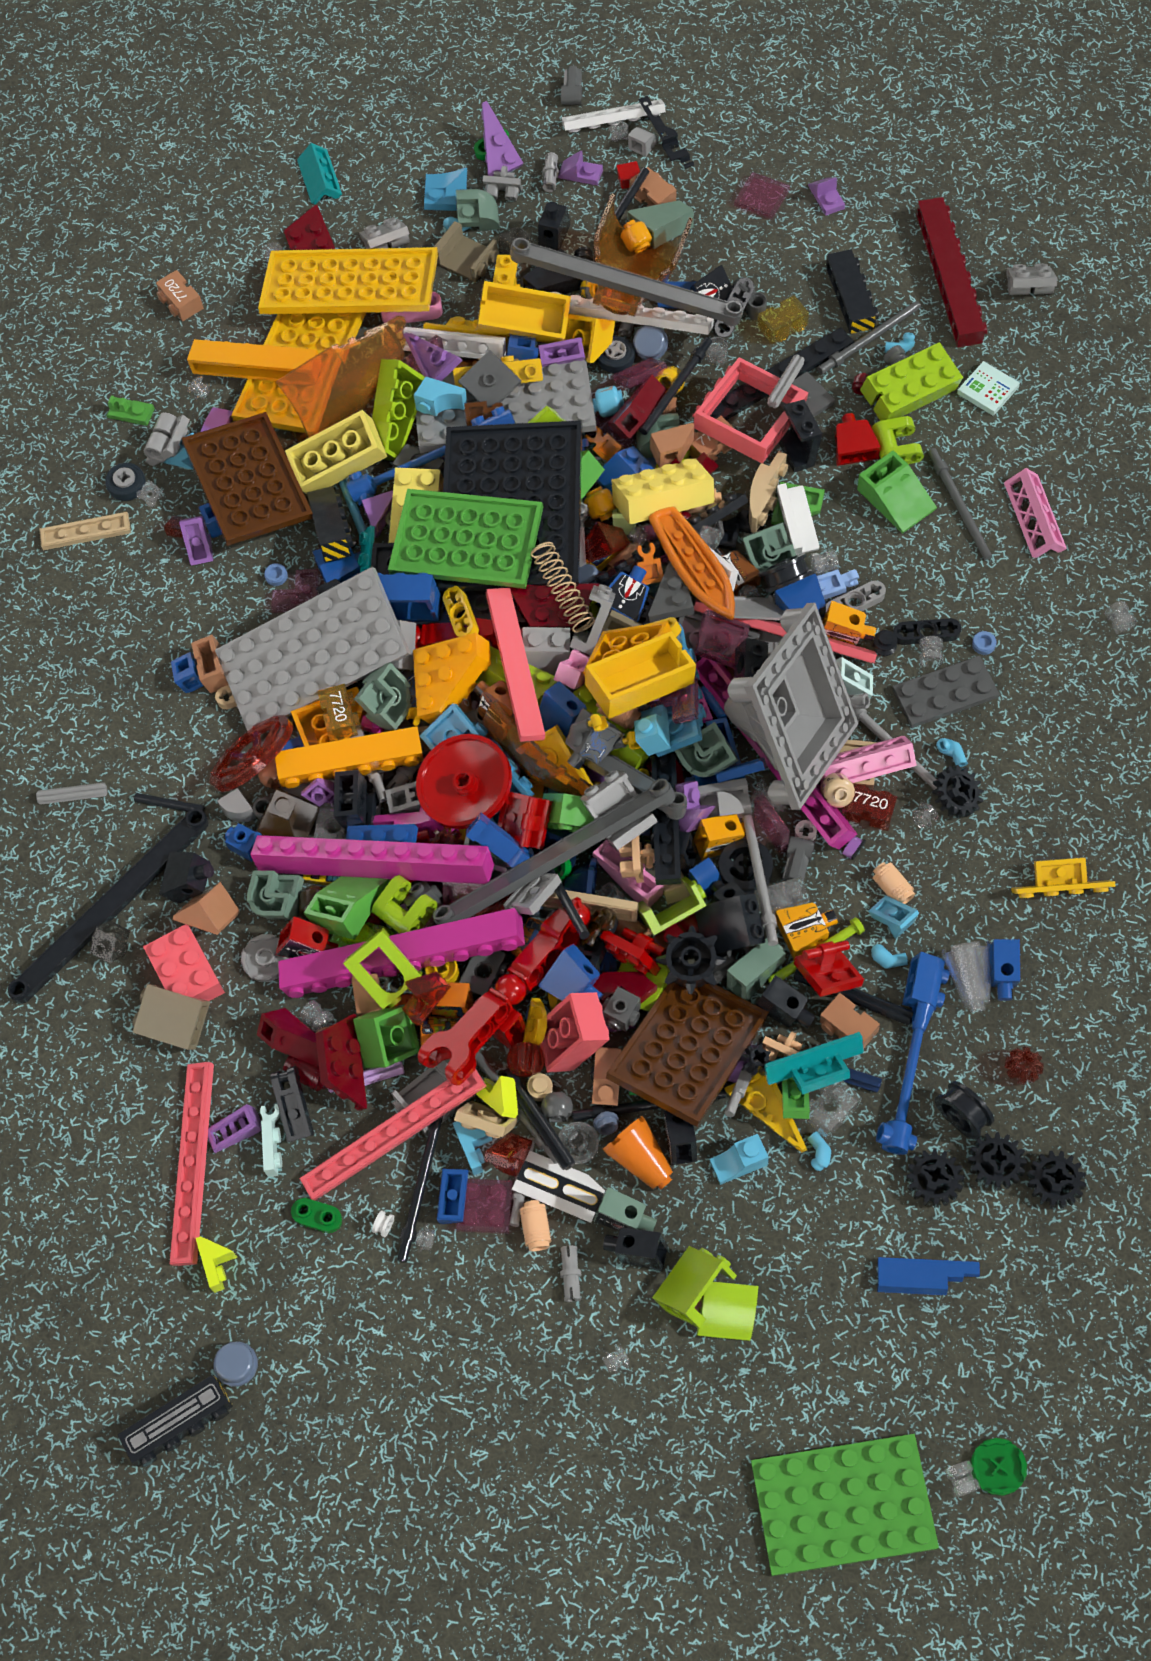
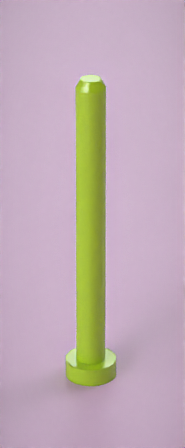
(855, 927)

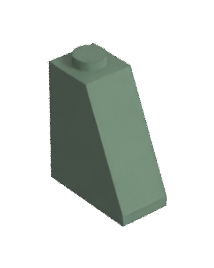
(663, 220)
(754, 969)

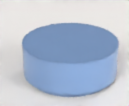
(275, 574)
(984, 643)

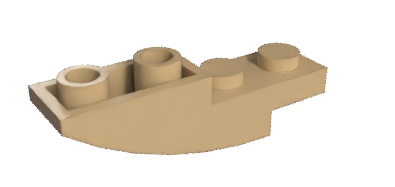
(764, 489)

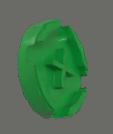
(999, 1466)

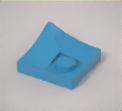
(441, 189)

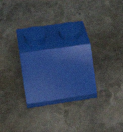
(623, 463)

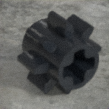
(755, 1054)

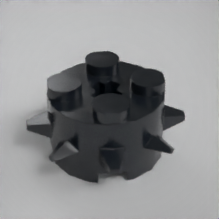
(691, 945)

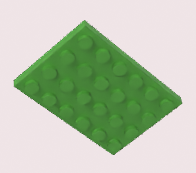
(466, 538)
(844, 1505)

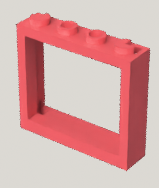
(731, 437)

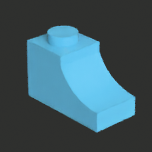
(436, 396)
(653, 730)
(740, 1159)

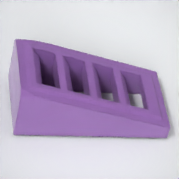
(247, 1129)

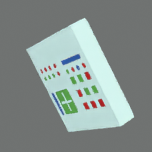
(988, 388)

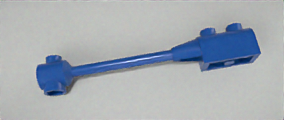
(365, 486)
(923, 996)

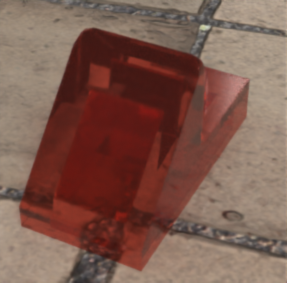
(426, 995)
(509, 1153)

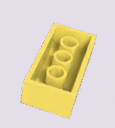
(336, 452)
(411, 479)
(676, 485)

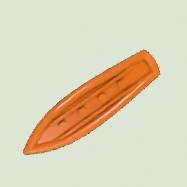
(694, 561)

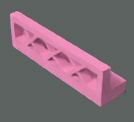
(1042, 512)
(874, 760)

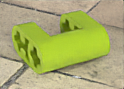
(890, 429)
(388, 907)

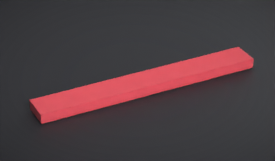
(776, 628)
(515, 665)
(389, 1135)
(191, 1164)

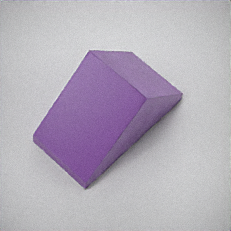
(562, 352)
(377, 509)

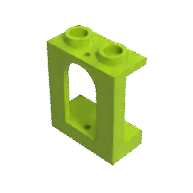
(382, 940)

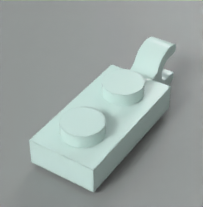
(270, 1137)

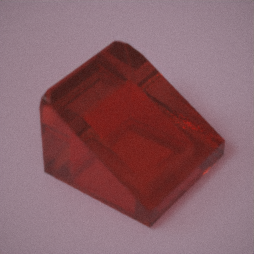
(173, 527)

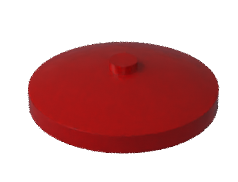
(463, 779)

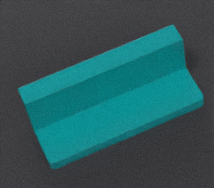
(318, 173)

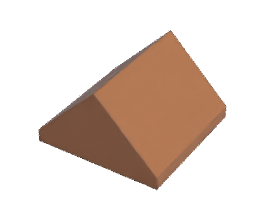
(209, 911)

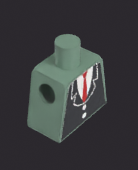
(613, 1210)

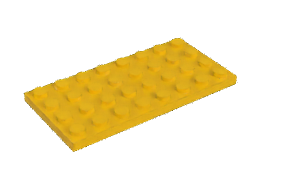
(349, 281)
(295, 331)

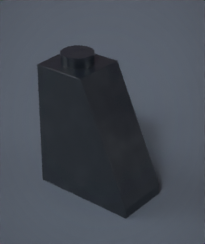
(551, 281)

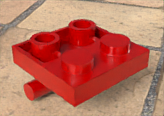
(526, 819)
(636, 952)
(828, 968)

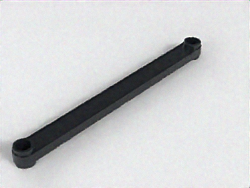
(107, 907)

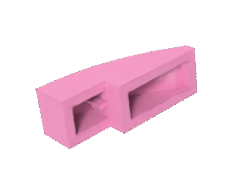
(571, 670)
(610, 860)

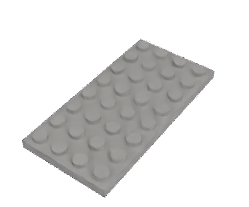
(563, 389)
(313, 648)

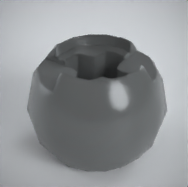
(557, 1107)

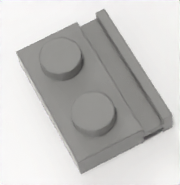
(533, 895)

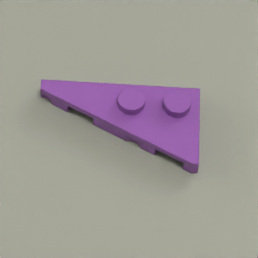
(497, 144)
(431, 359)

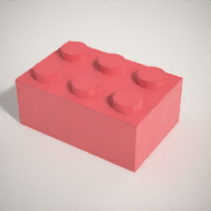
(183, 965)
(574, 1032)

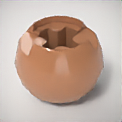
(269, 776)

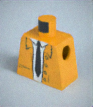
(846, 624)
(717, 833)
(804, 926)

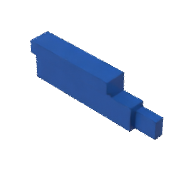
(922, 1275)

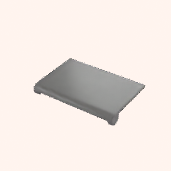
(757, 608)

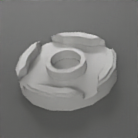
(260, 959)

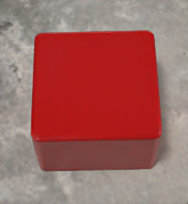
(626, 172)

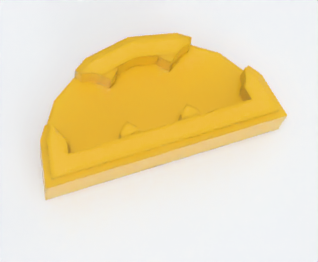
(536, 1022)

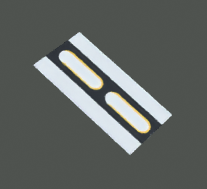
(562, 1189)

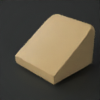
(675, 892)

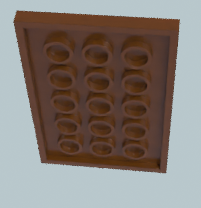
(247, 478)
(687, 1049)

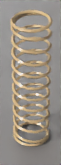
(568, 583)

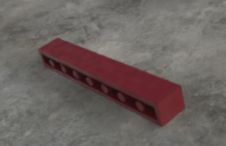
(950, 272)

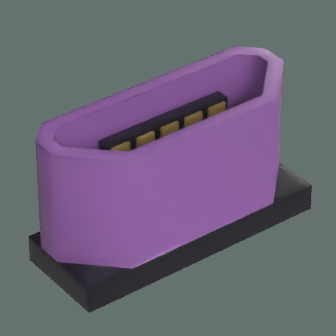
(853, 847)

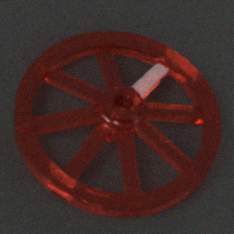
(255, 758)

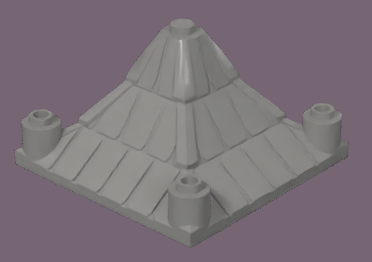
(795, 707)

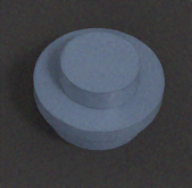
(606, 1123)

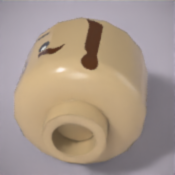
(837, 790)

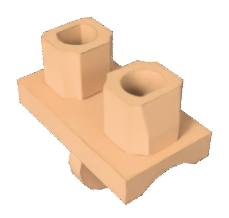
(634, 867)
(780, 1050)

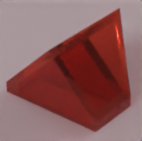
(604, 541)

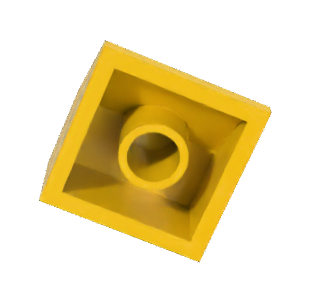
(595, 334)

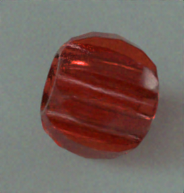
(446, 833)
(525, 1059)
(1028, 1059)

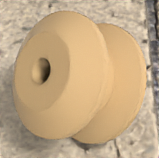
(539, 1086)

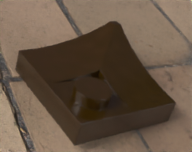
(287, 816)

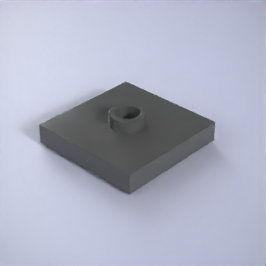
(490, 380)
(818, 398)

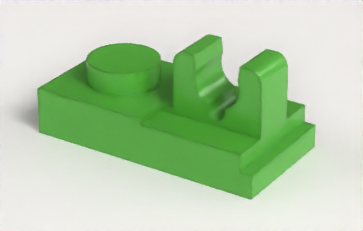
(129, 410)
(793, 1102)

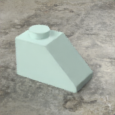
(854, 678)

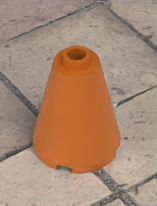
(640, 1154)

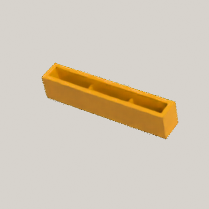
(245, 359)
(359, 753)

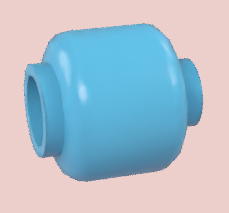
(607, 401)

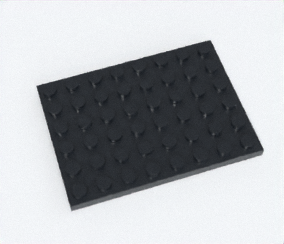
(523, 464)

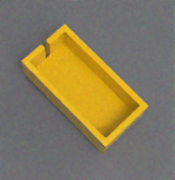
(523, 312)
(640, 674)

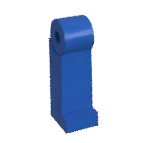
(498, 841)

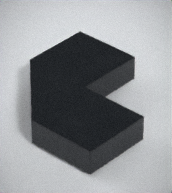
(732, 527)

